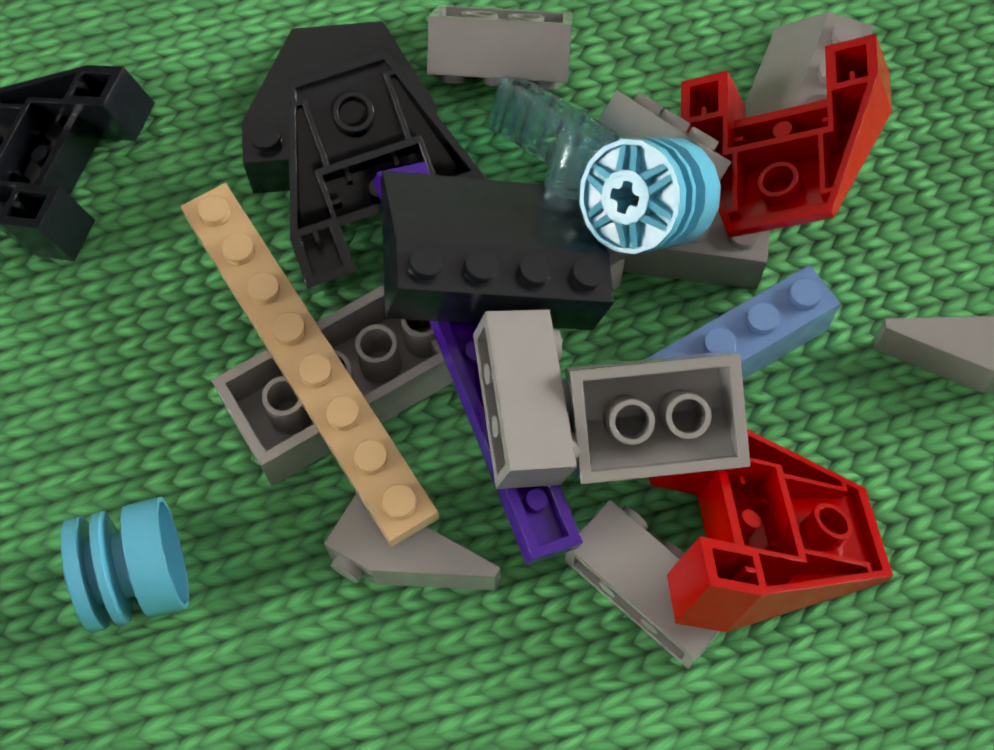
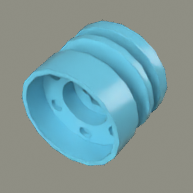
(673, 189)
(112, 567)

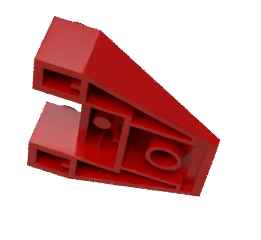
(797, 159)
(773, 540)

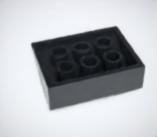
(488, 247)

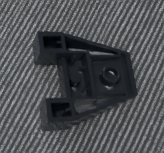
(304, 51)
(343, 132)
(45, 144)

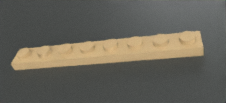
(311, 366)

